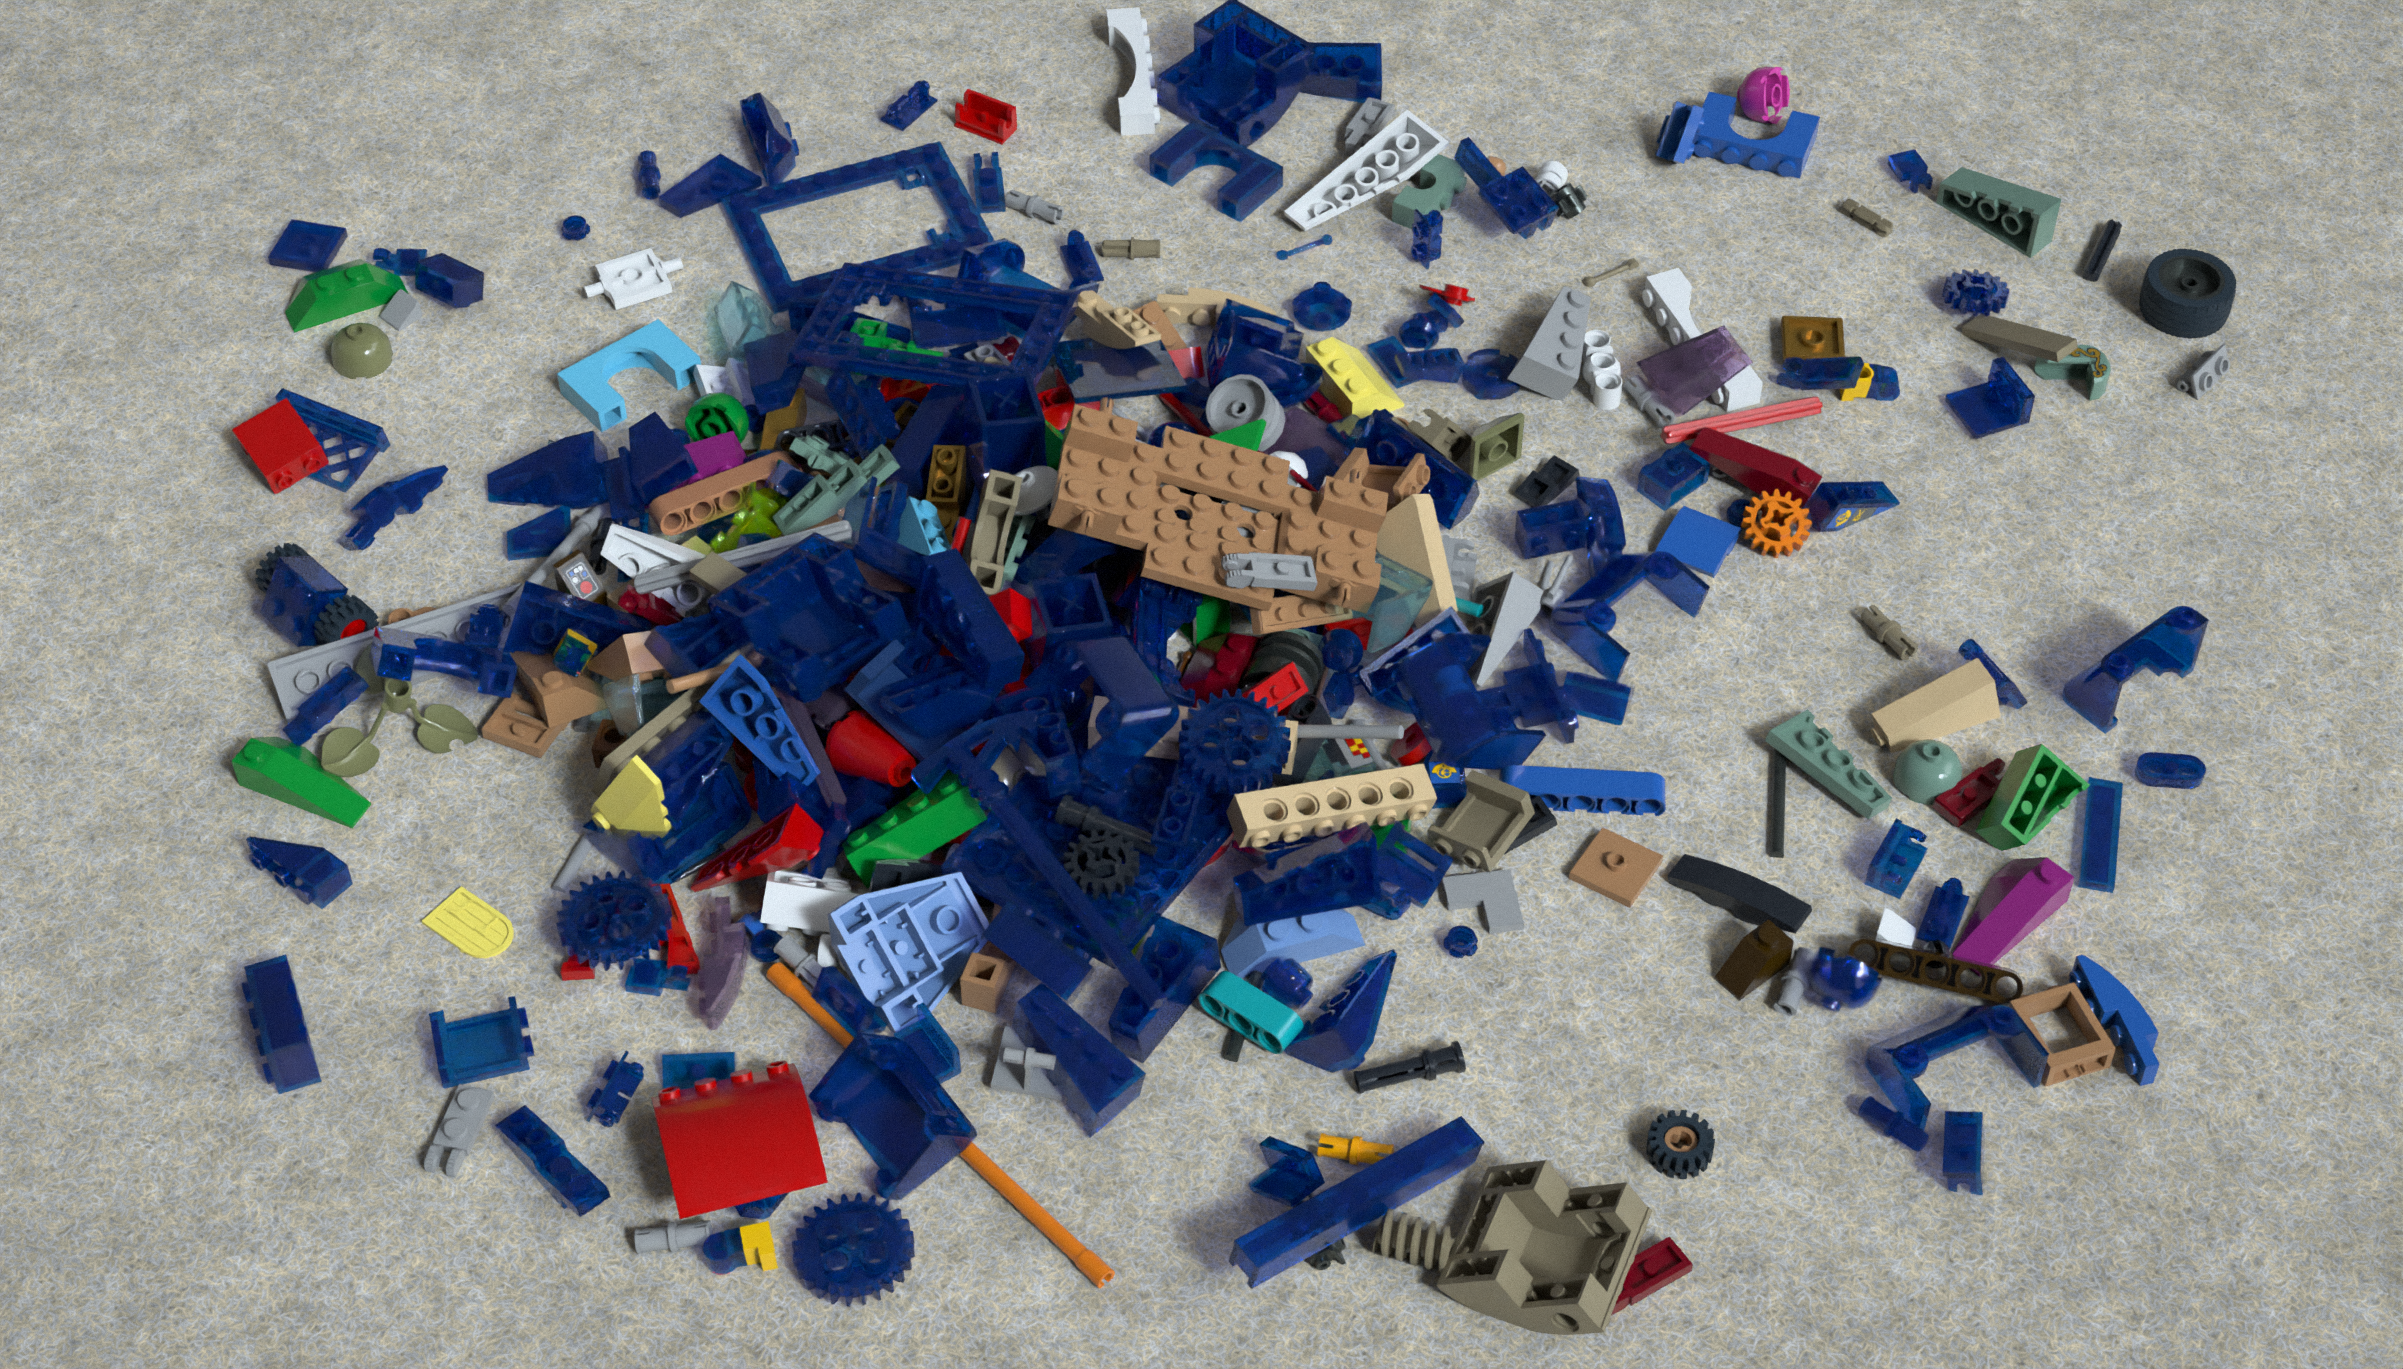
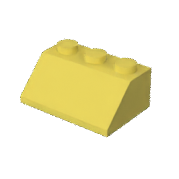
(1351, 379)

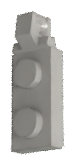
(1367, 124)

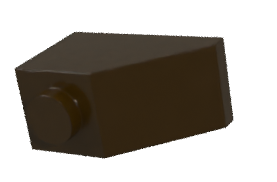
(1755, 960)

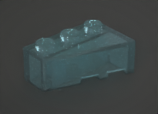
(744, 318)

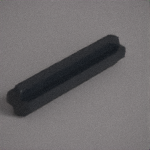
(2102, 250)

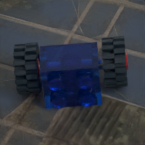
(308, 600)

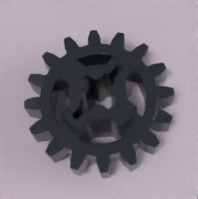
(1102, 863)

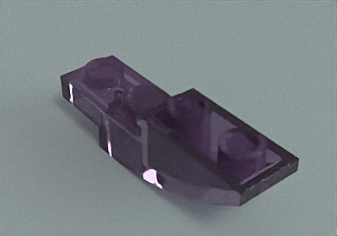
(724, 967)

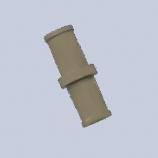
(1889, 632)

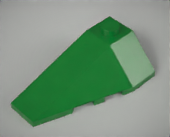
(296, 778)

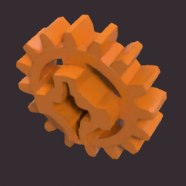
(1770, 535)

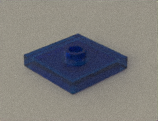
(307, 246)

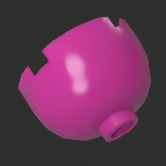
(1763, 89)

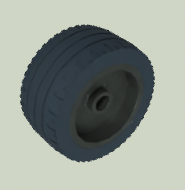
(2187, 293)

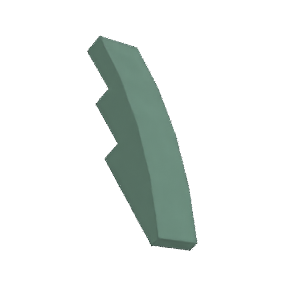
(825, 497)

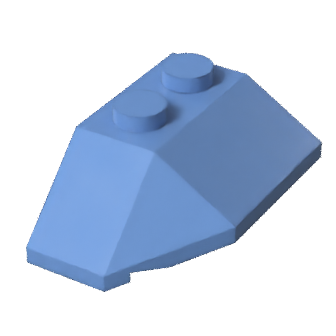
(1298, 938)

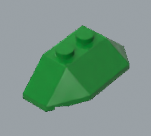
(340, 293)

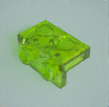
(744, 522)

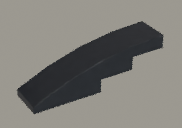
(1744, 894)

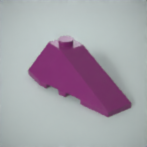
(2012, 907)

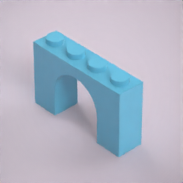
(649, 347)

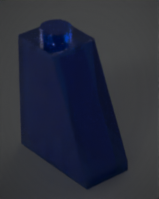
(657, 458)

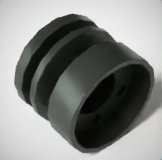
(1282, 648)

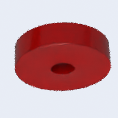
(1411, 747)

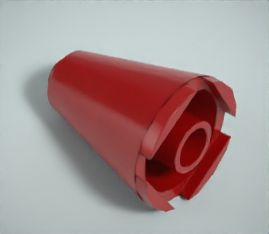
(867, 750)

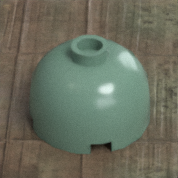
(1926, 770)

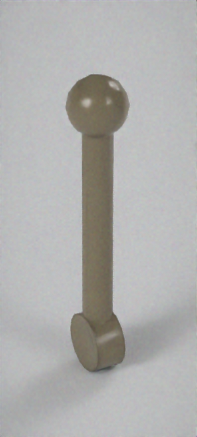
(1590, 281)

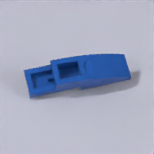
(2122, 1014)

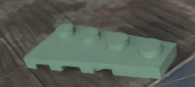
(1834, 768)

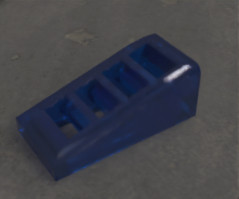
(1432, 364)

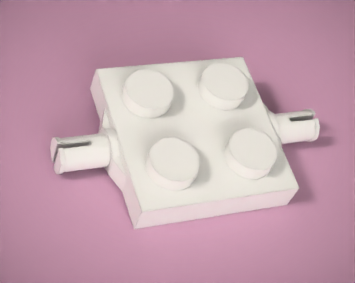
(633, 278)

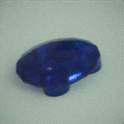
(1321, 308)

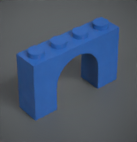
(1781, 154)

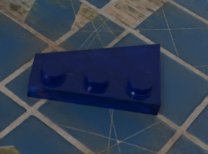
(707, 186)

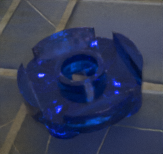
(1484, 386)

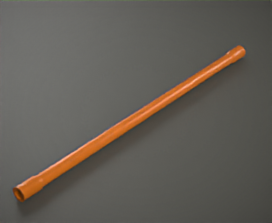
(1084, 1259)

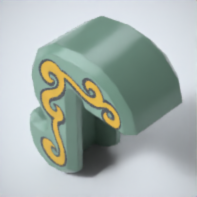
(2082, 364)

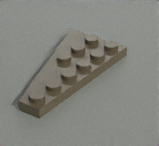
(653, 733)

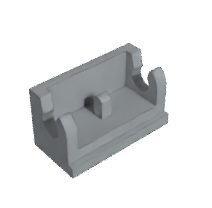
(1460, 565)

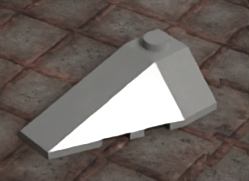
(1508, 609)

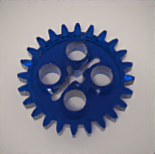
(1234, 741)
(614, 920)
(848, 1223)

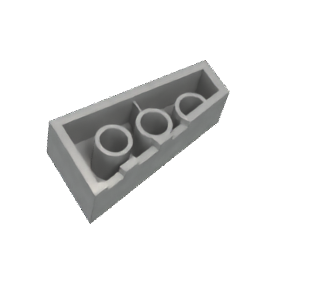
(1556, 348)

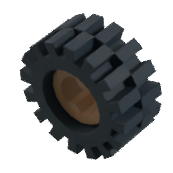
(1688, 1158)

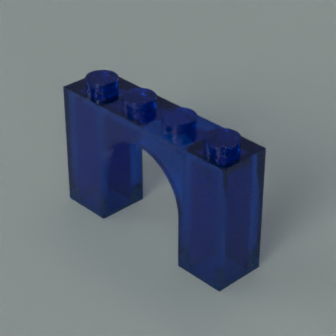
(1200, 146)
(1069, 551)
(400, 652)

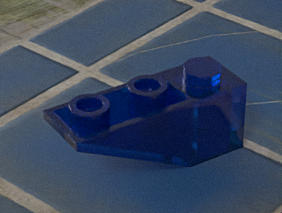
(308, 869)

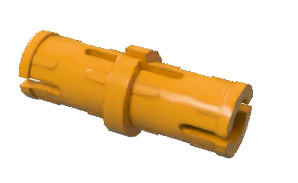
(1353, 1149)

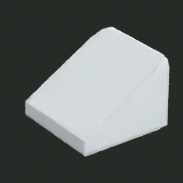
(1896, 929)

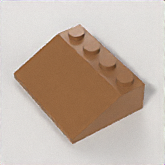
(629, 657)

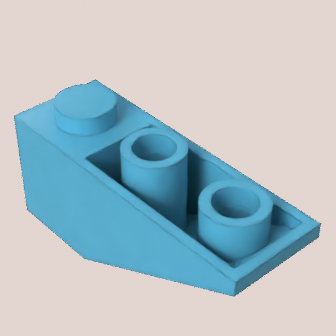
(922, 528)

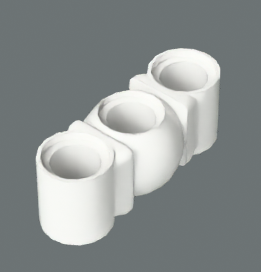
(1601, 370)

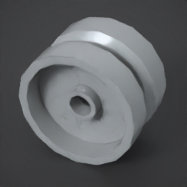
(1242, 401)

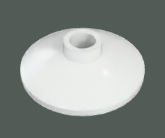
(1035, 489)

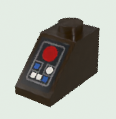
(578, 578)

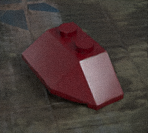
(1220, 665)

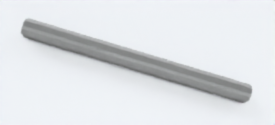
(739, 557)

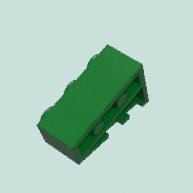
(2028, 797)

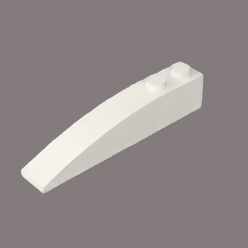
(1375, 167)
(642, 553)
(803, 901)

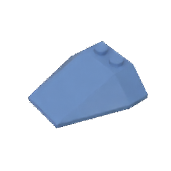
(908, 943)

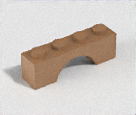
(986, 976)

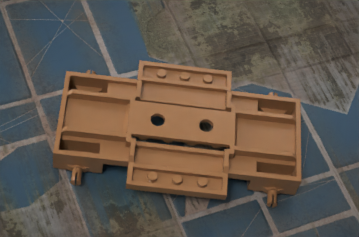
(1111, 494)

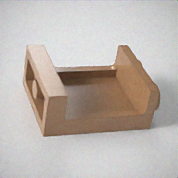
(1394, 480)

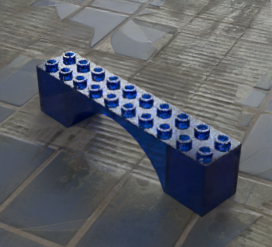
(1006, 433)

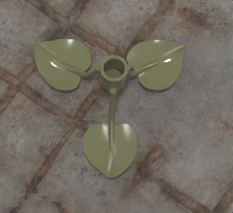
(350, 754)

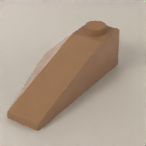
(556, 693)

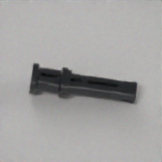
(1091, 819)
(1426, 1064)

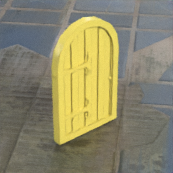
(471, 925)

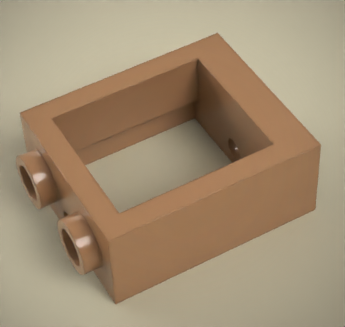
(2074, 1061)

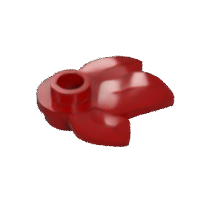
(1451, 294)

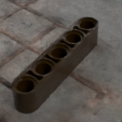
(1954, 967)

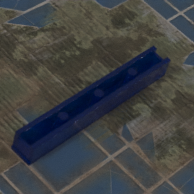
(1355, 1201)

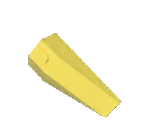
(633, 802)

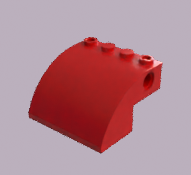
(738, 1139)

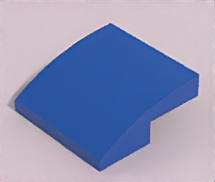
(1699, 540)

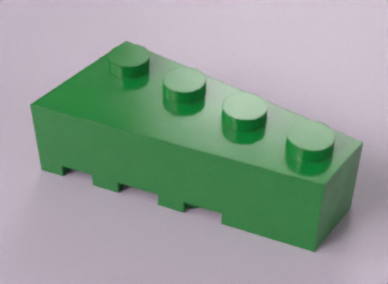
(914, 826)

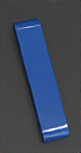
(1590, 789)

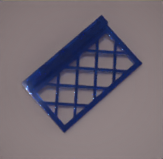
(341, 425)

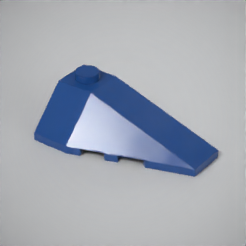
(755, 716)

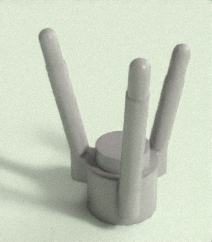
(1553, 595)

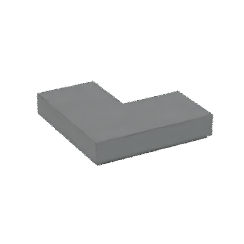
(1490, 891)

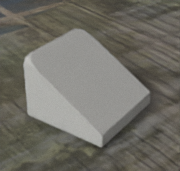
(401, 311)

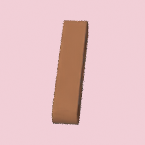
(712, 496)

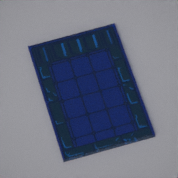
(1102, 371)

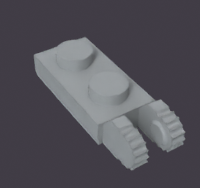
(1269, 571)
(459, 1128)

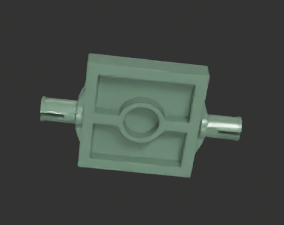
(818, 455)

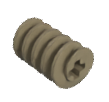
(1413, 1240)

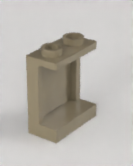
(1483, 822)

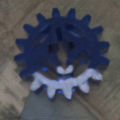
(1975, 292)

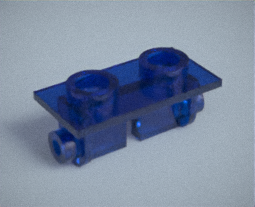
(911, 107)
(1426, 237)
(1080, 257)
(1944, 913)
(621, 1078)

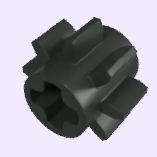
(1570, 200)

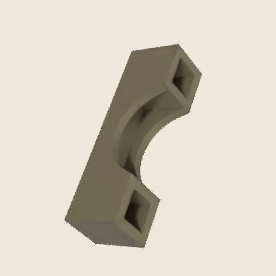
(992, 528)

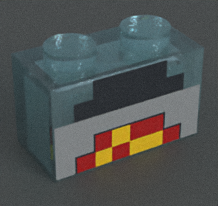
(1345, 757)

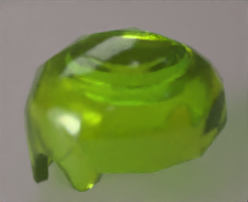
(764, 500)

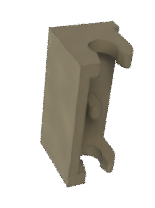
(1443, 435)

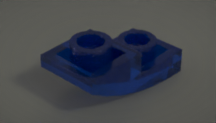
(486, 627)

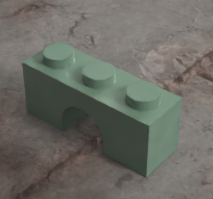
(1438, 184)

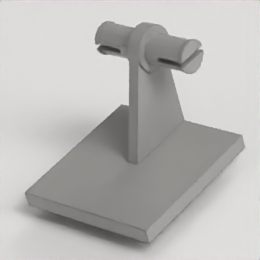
(1023, 1069)

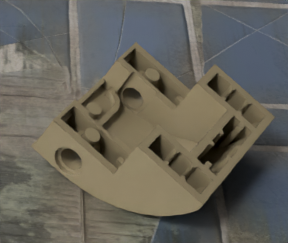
(1545, 1250)

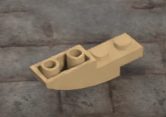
(1201, 305)
(1111, 326)

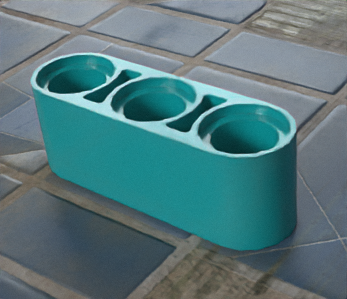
(1251, 1012)

